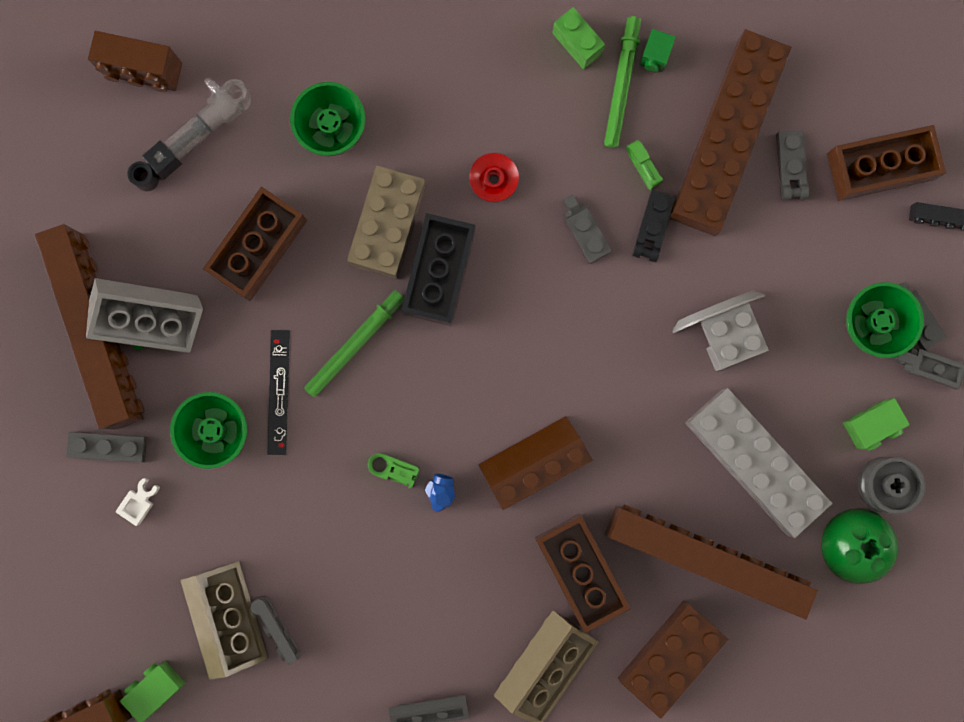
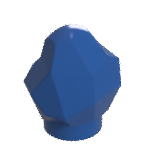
(440, 491)

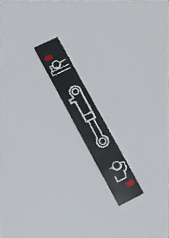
(278, 392)

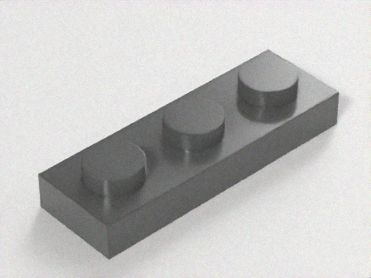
(106, 447)
(440, 710)

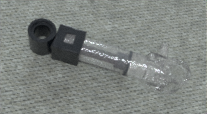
(167, 155)

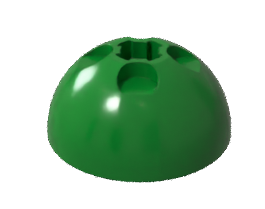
(321, 108)
(896, 317)
(193, 430)
(847, 541)

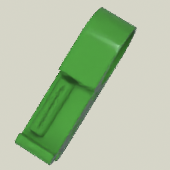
(644, 165)
(396, 469)

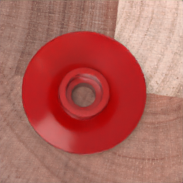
(493, 165)

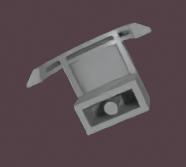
(729, 330)

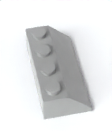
(142, 316)

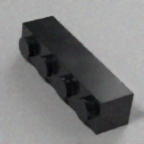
(937, 215)

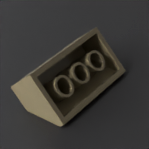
(224, 620)
(545, 668)

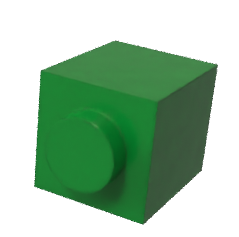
(657, 51)

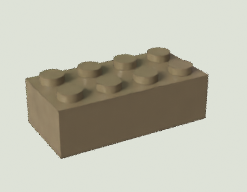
(386, 222)

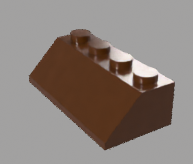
(535, 462)

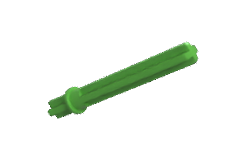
(629, 44)
(354, 343)

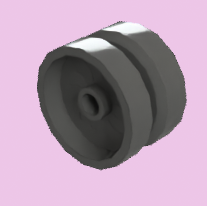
(905, 480)

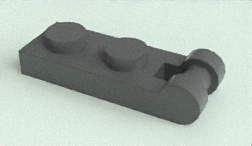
(792, 164)
(275, 628)

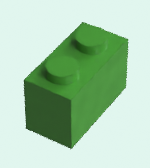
(578, 38)
(876, 424)
(152, 692)

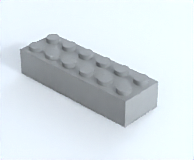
(758, 463)

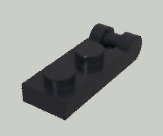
(654, 225)

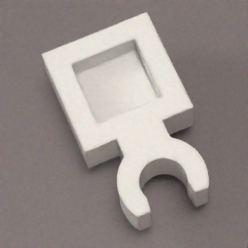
(136, 505)

